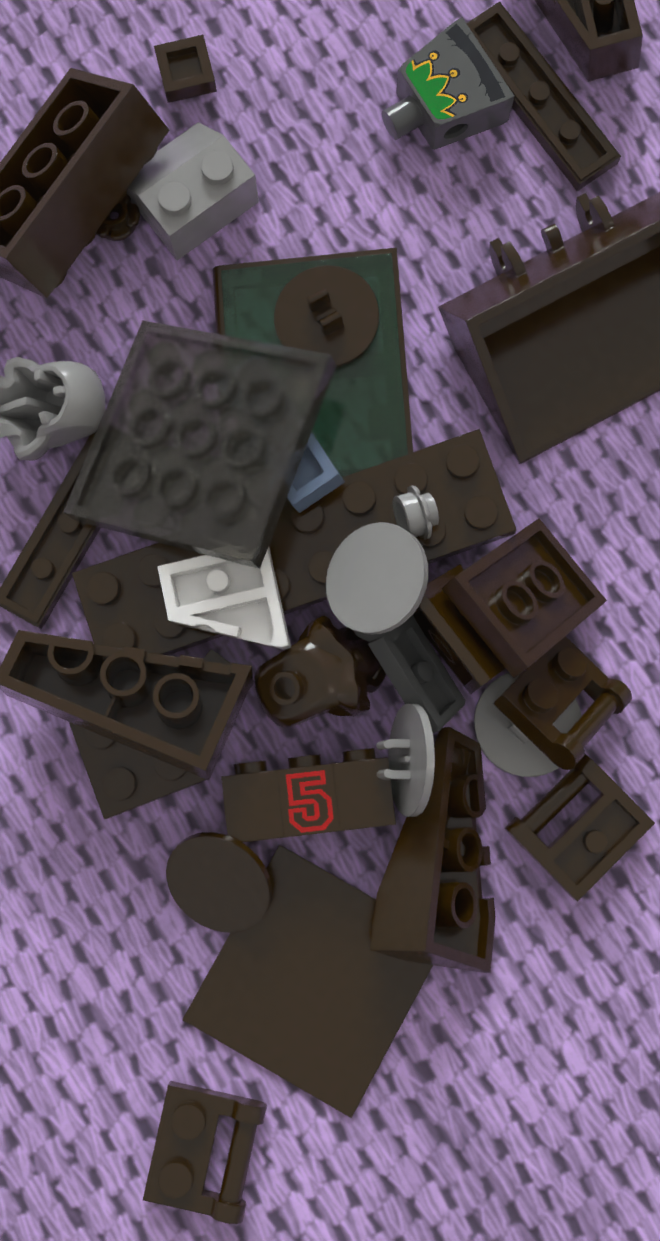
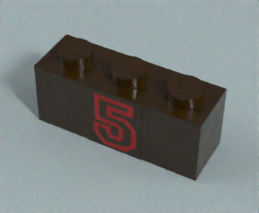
(307, 797)

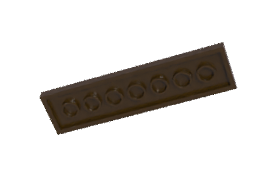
(126, 596)

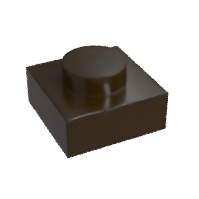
(185, 68)

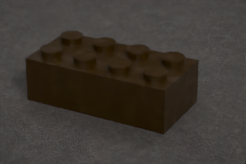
(70, 174)

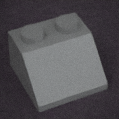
(193, 189)

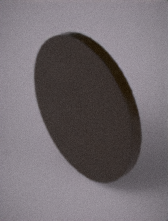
(328, 313)
(219, 882)

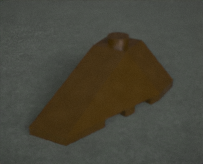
(432, 887)

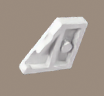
(226, 599)

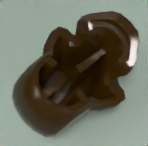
(319, 675)

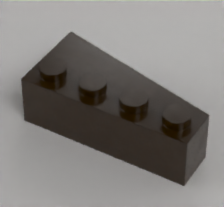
(138, 698)

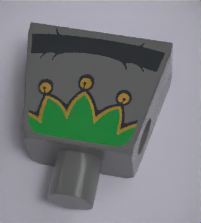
(449, 90)

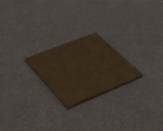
(307, 988)

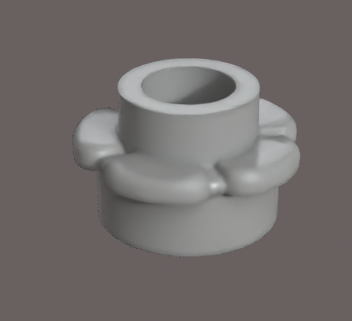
(416, 512)

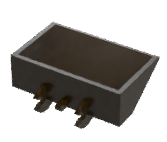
(567, 330)

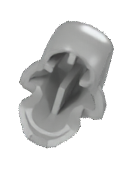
(48, 405)

